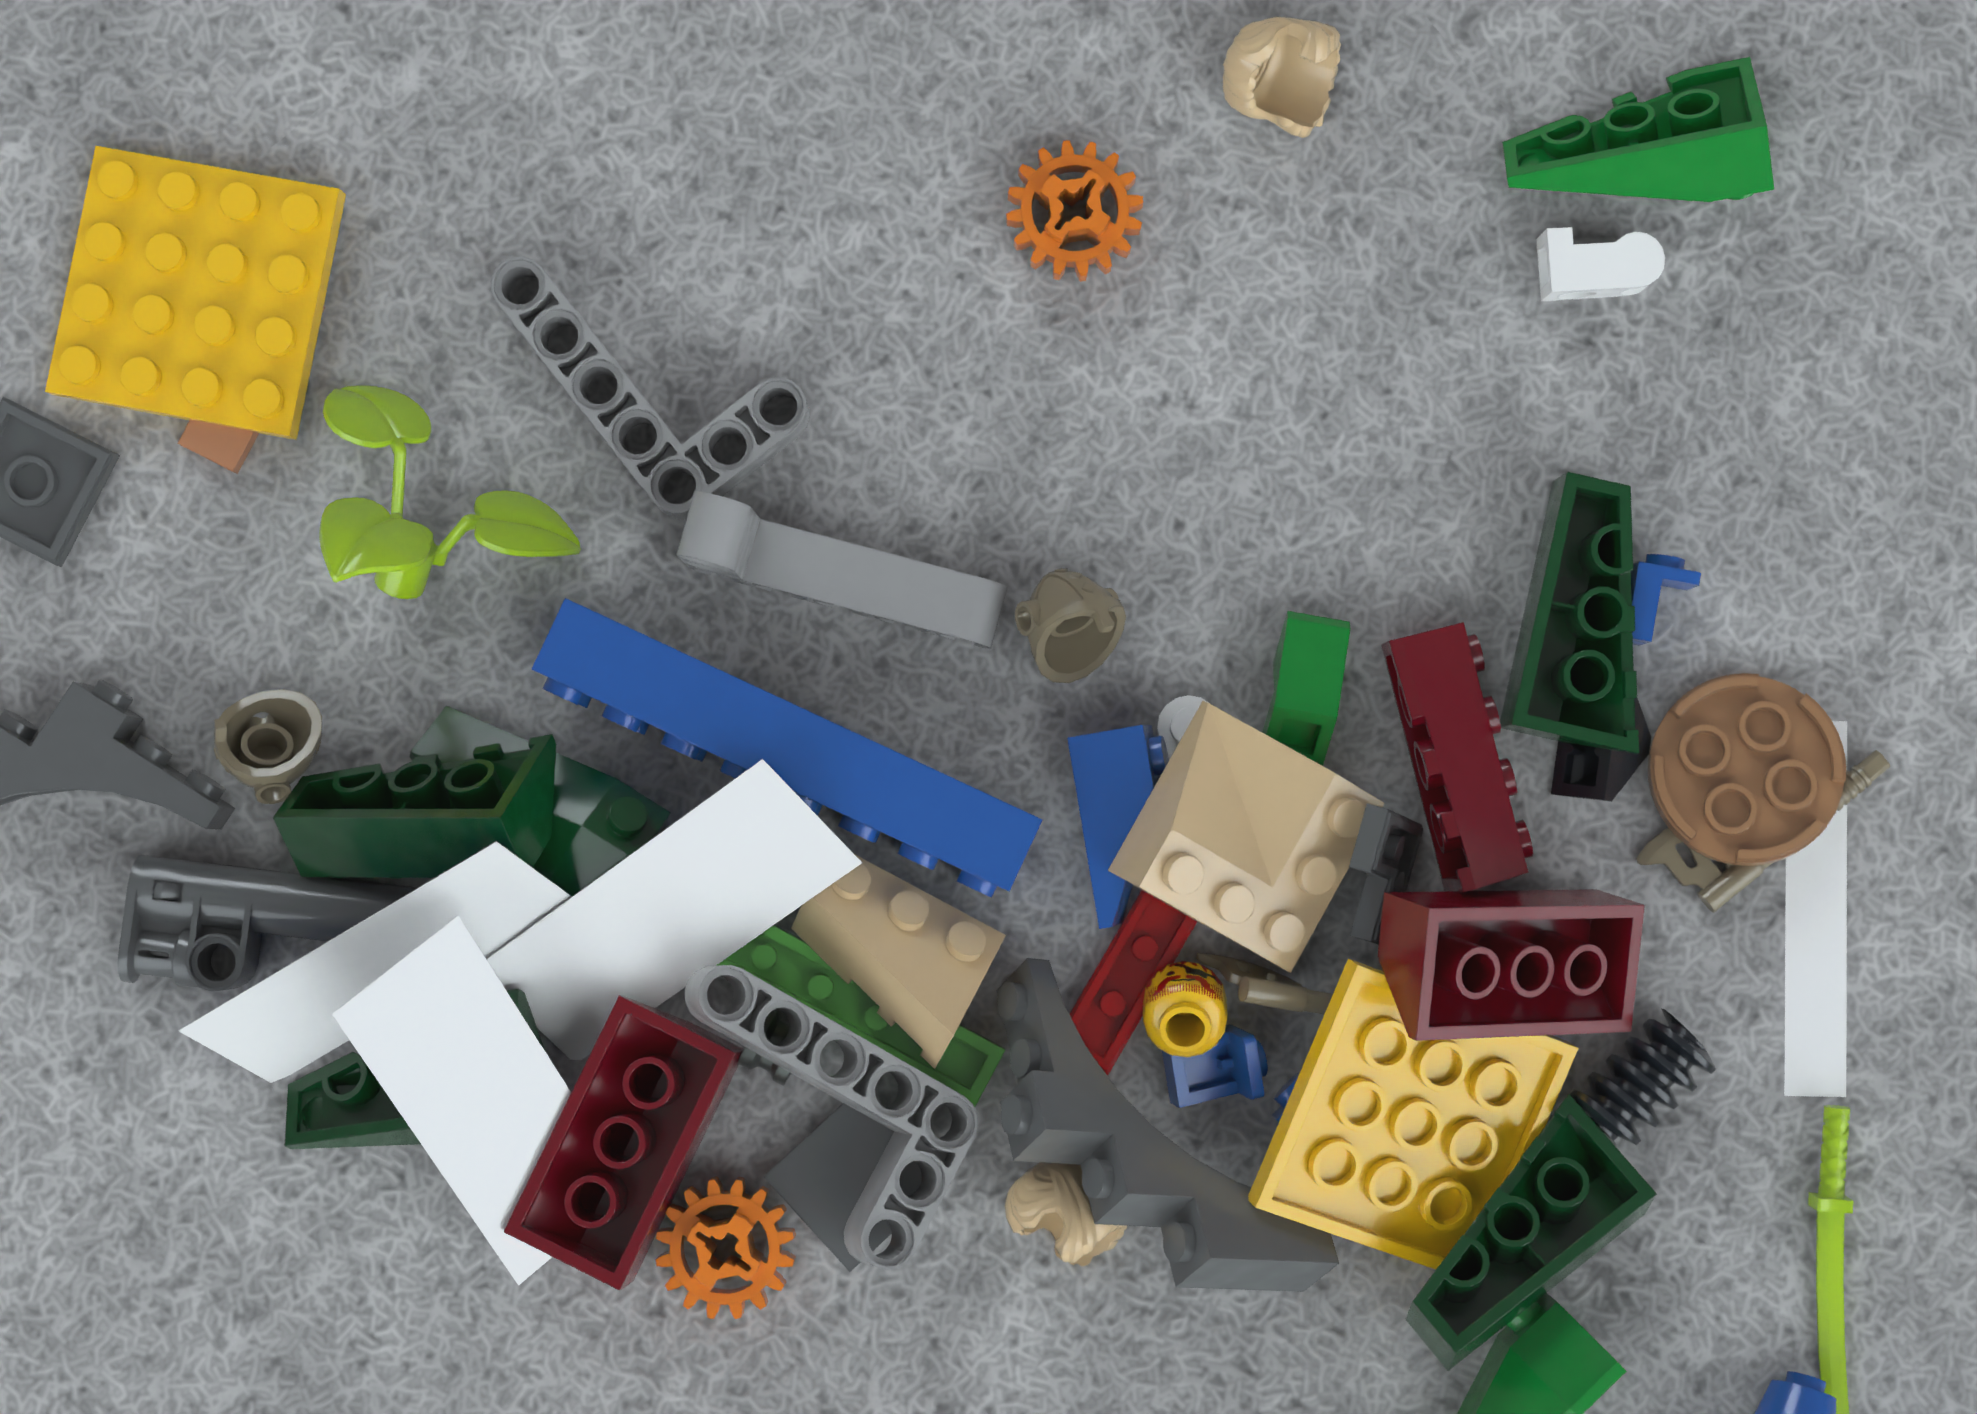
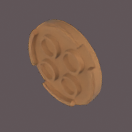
(1746, 769)

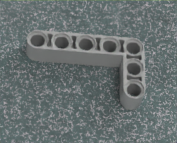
(630, 408)
(736, 543)
(855, 1086)

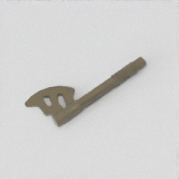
(1720, 886)
(1266, 986)

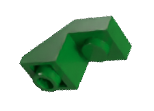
(1307, 683)

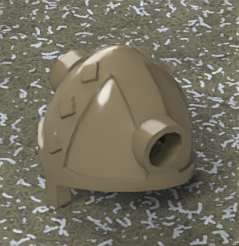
(1070, 624)
(272, 749)

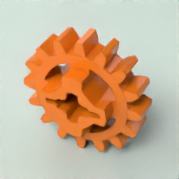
(1096, 229)
(750, 1266)

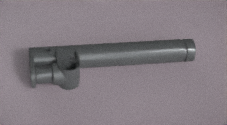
(199, 905)

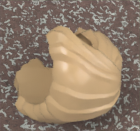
(1283, 72)
(1055, 1200)

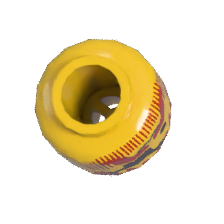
(1185, 1009)

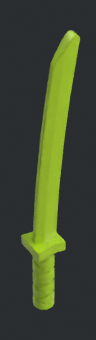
(1831, 1208)

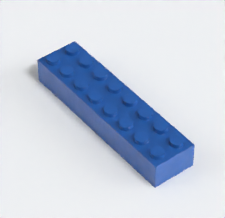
(815, 757)

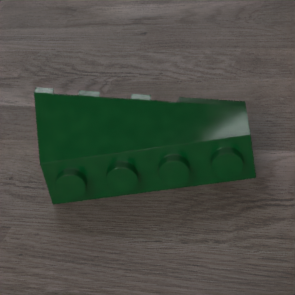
(1576, 634)
(421, 813)
(1535, 1230)

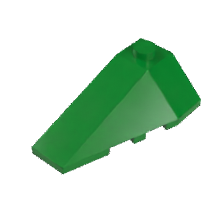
(1687, 145)
(1542, 1366)

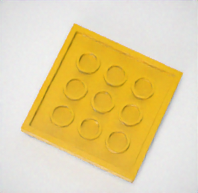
(196, 292)
(1402, 1133)

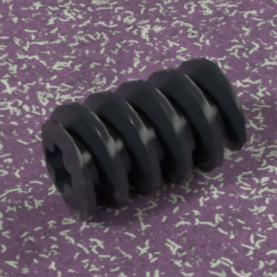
(1643, 1079)

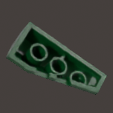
(593, 814)
(348, 1105)

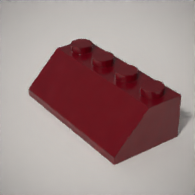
(1511, 962)
(624, 1142)

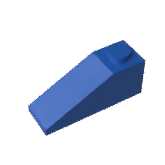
(1112, 783)

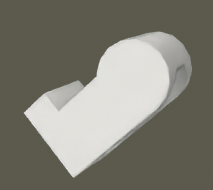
(1596, 269)

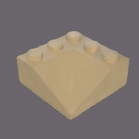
(1245, 836)

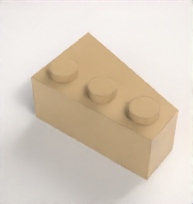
(902, 950)

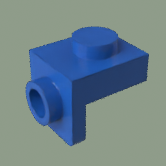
(1646, 585)
(1225, 1070)

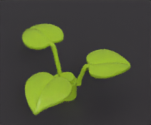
(365, 538)

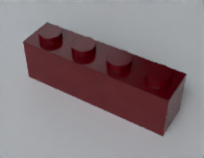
(1456, 757)

